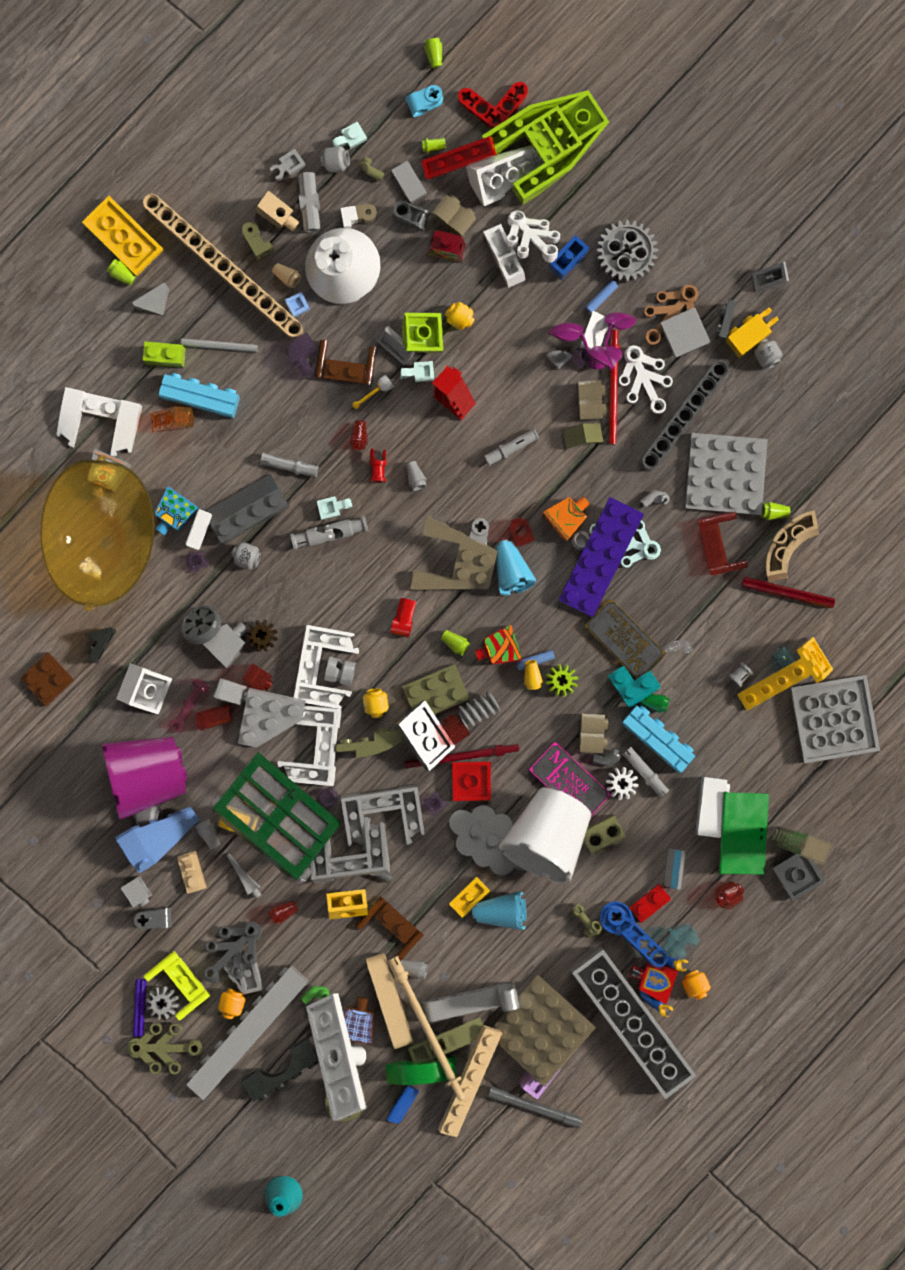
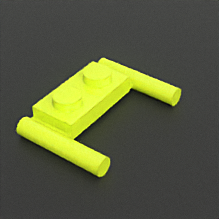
(183, 979)

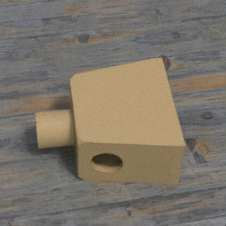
(270, 206)

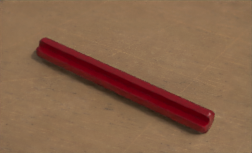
(788, 592)

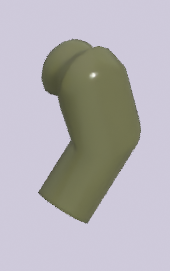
(369, 170)

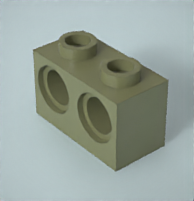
(600, 829)

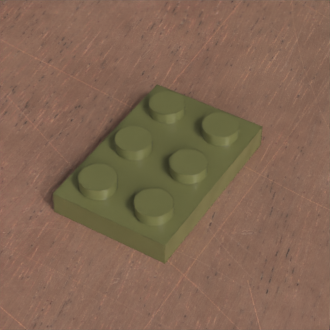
(438, 689)

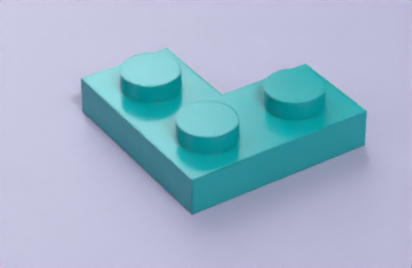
(633, 690)

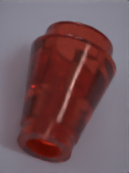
(359, 436)
(283, 912)

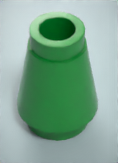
(656, 702)

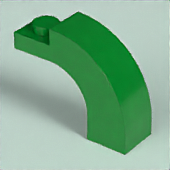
(417, 1072)

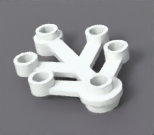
(518, 221)
(643, 377)

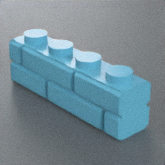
(199, 396)
(658, 739)

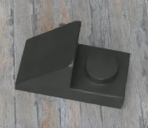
(103, 639)

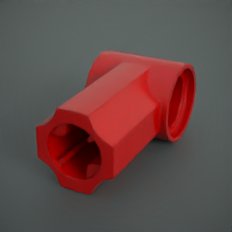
(403, 621)

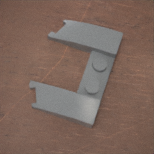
(402, 798)
(373, 862)

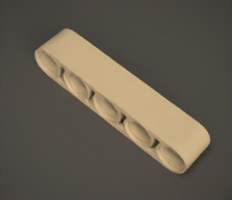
(389, 1000)

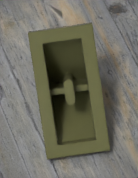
(583, 435)

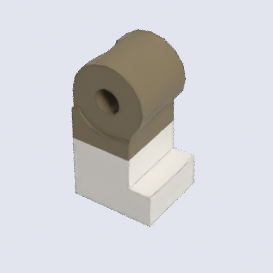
(358, 214)

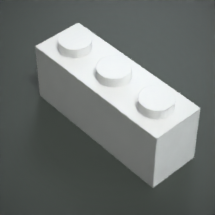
(711, 806)

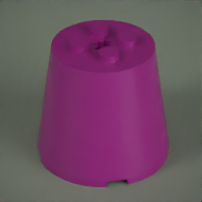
(144, 773)

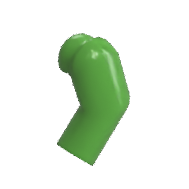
(315, 992)

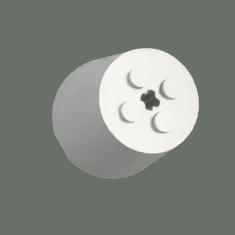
(548, 835)

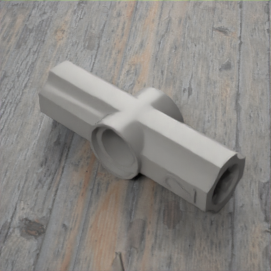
(309, 202)

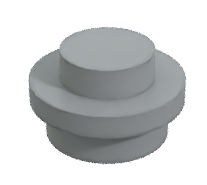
(579, 539)

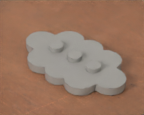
(481, 836)

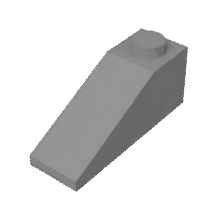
(231, 692)

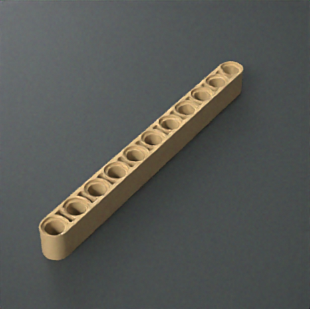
(219, 259)

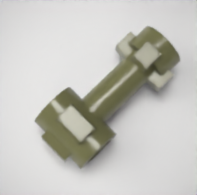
(592, 928)

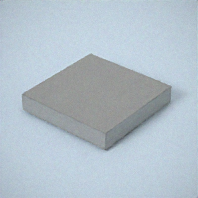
(685, 332)

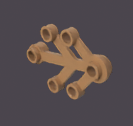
(671, 310)

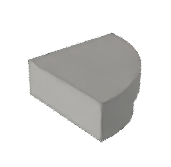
(559, 358)

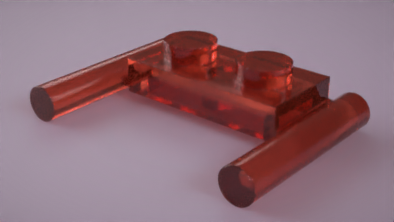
(714, 546)

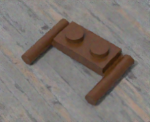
(343, 370)
(395, 923)

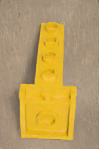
(811, 663)

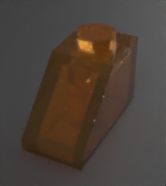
(172, 419)

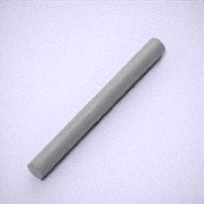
(219, 345)

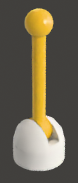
(383, 384)

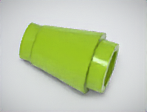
(433, 49)
(121, 272)
(774, 511)
(455, 642)

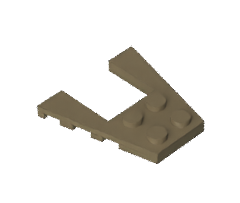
(472, 566)

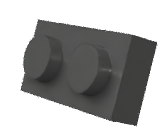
(723, 327)

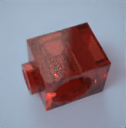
(524, 540)
(258, 678)
(455, 729)

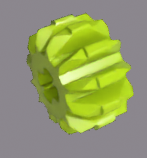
(555, 683)

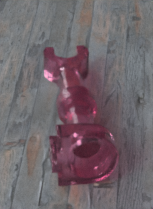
(189, 703)

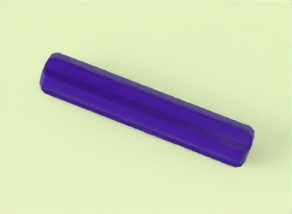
(139, 1007)

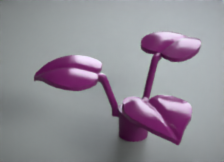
(598, 356)

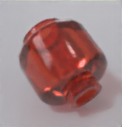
(729, 895)

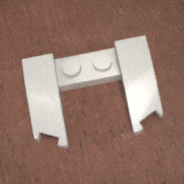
(78, 401)
(313, 641)
(323, 769)

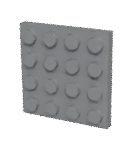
(726, 474)
(834, 719)

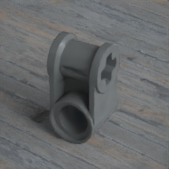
(412, 216)
(157, 918)

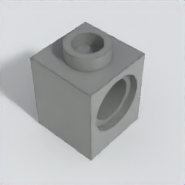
(137, 892)

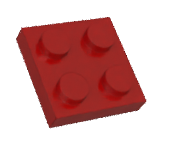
(471, 781)

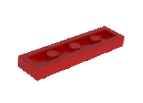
(459, 158)

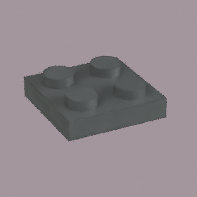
(798, 875)

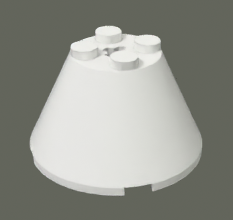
(342, 265)

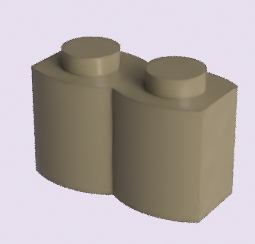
(454, 216)
(590, 400)
(592, 733)

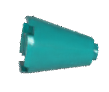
(283, 1196)

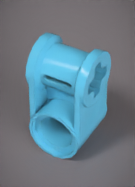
(421, 101)

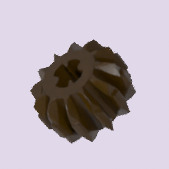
(257, 641)

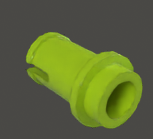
(433, 144)

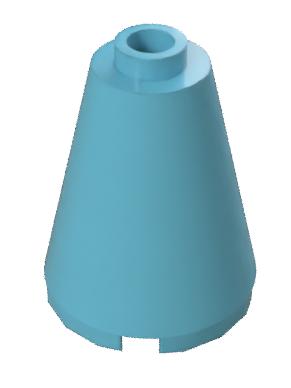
(512, 569)
(502, 911)

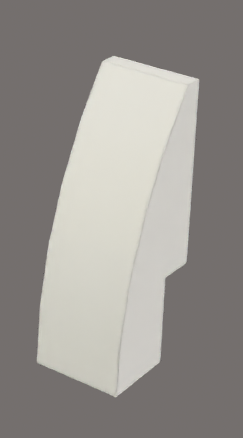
(504, 256)

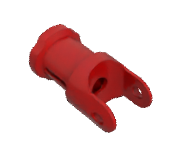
(377, 467)

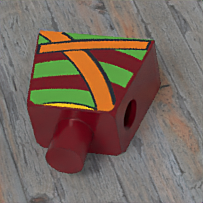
(446, 246)

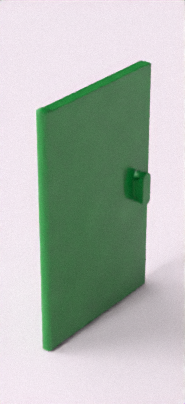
(741, 832)

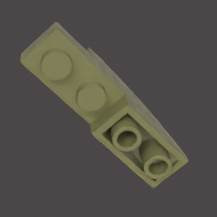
(365, 747)
(448, 1041)

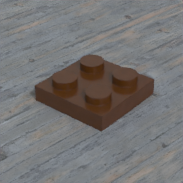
(47, 679)

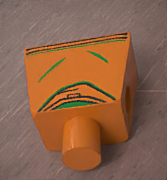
(567, 516)

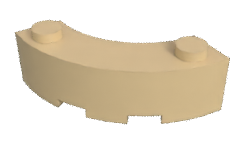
(787, 541)

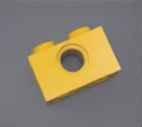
(347, 904)

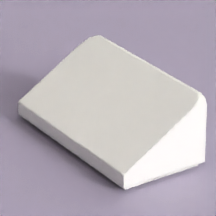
(595, 331)
(198, 529)

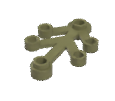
(162, 1048)

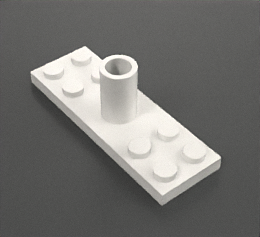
(337, 1057)

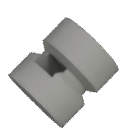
(340, 671)

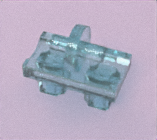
(679, 939)

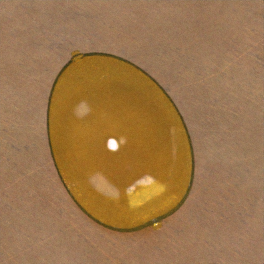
(96, 531)

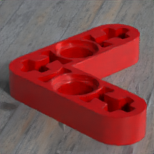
(497, 111)

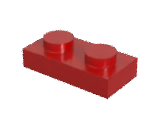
(650, 903)

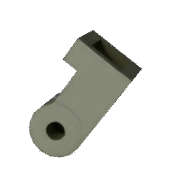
(253, 238)

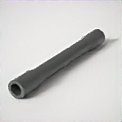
(564, 1117)

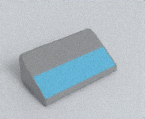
(674, 868)

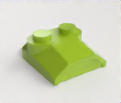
(422, 332)

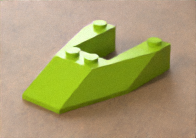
(558, 132)

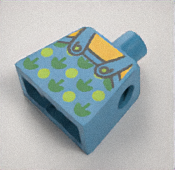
(174, 511)

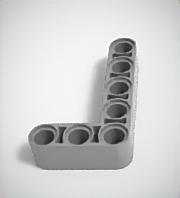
(472, 1001)

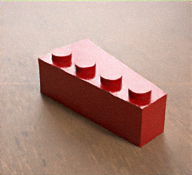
(453, 392)

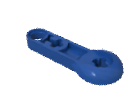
(630, 931)

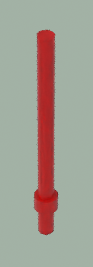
(613, 393)

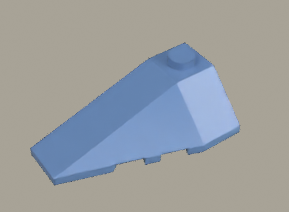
(151, 842)

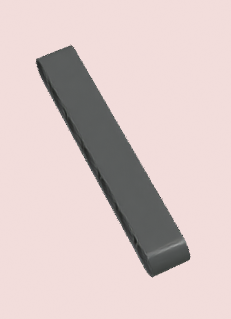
(688, 408)

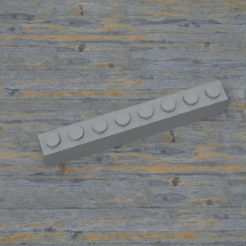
(247, 1032)

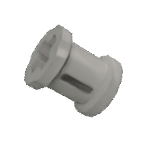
(741, 674)

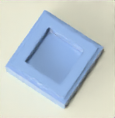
(297, 304)

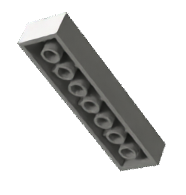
(633, 1023)

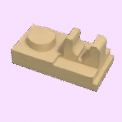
(191, 872)

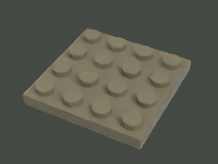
(542, 1030)

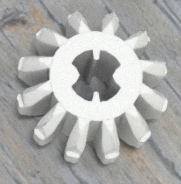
(616, 778)

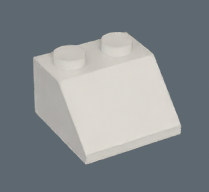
(144, 688)

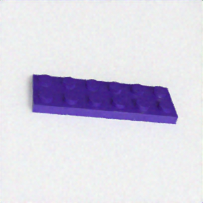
(601, 556)

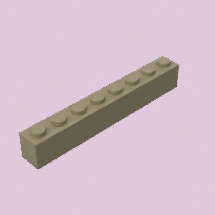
(801, 844)

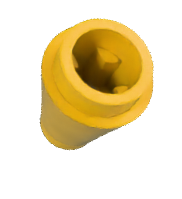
(532, 675)

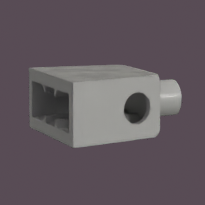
(227, 643)

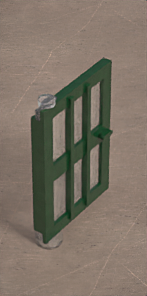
(276, 817)

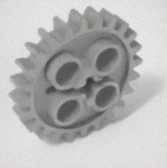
(637, 265)

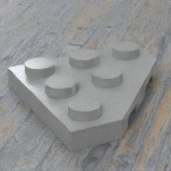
(267, 716)

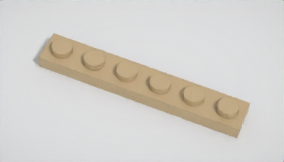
(471, 1079)

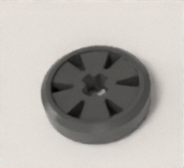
(210, 626)

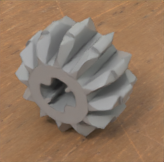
(168, 1008)

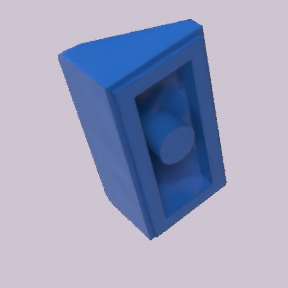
(402, 1104)

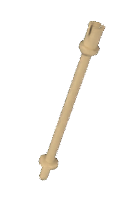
(401, 977)

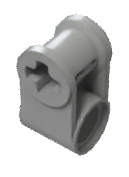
(480, 536)

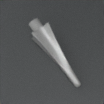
(249, 884)

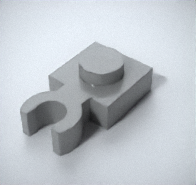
(289, 164)

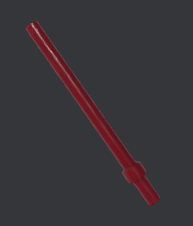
(498, 750)

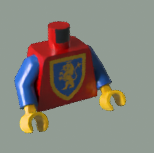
(657, 983)

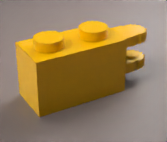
(751, 333)

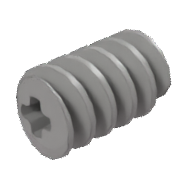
(478, 709)

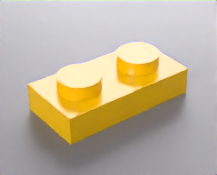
(469, 897)

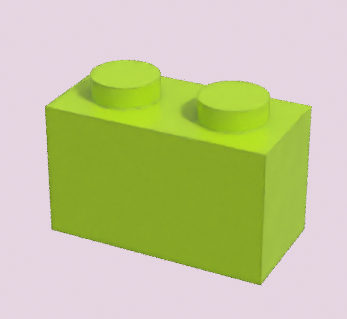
(164, 354)

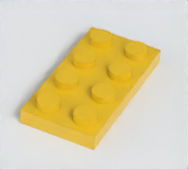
(122, 236)

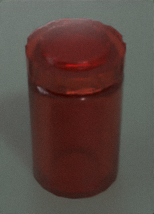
(213, 717)

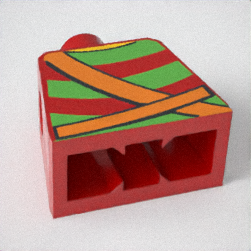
(500, 647)

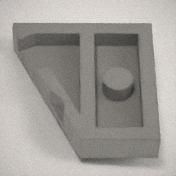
(251, 978)

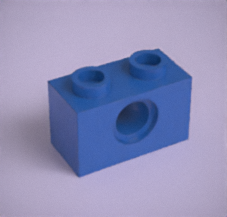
(568, 257)

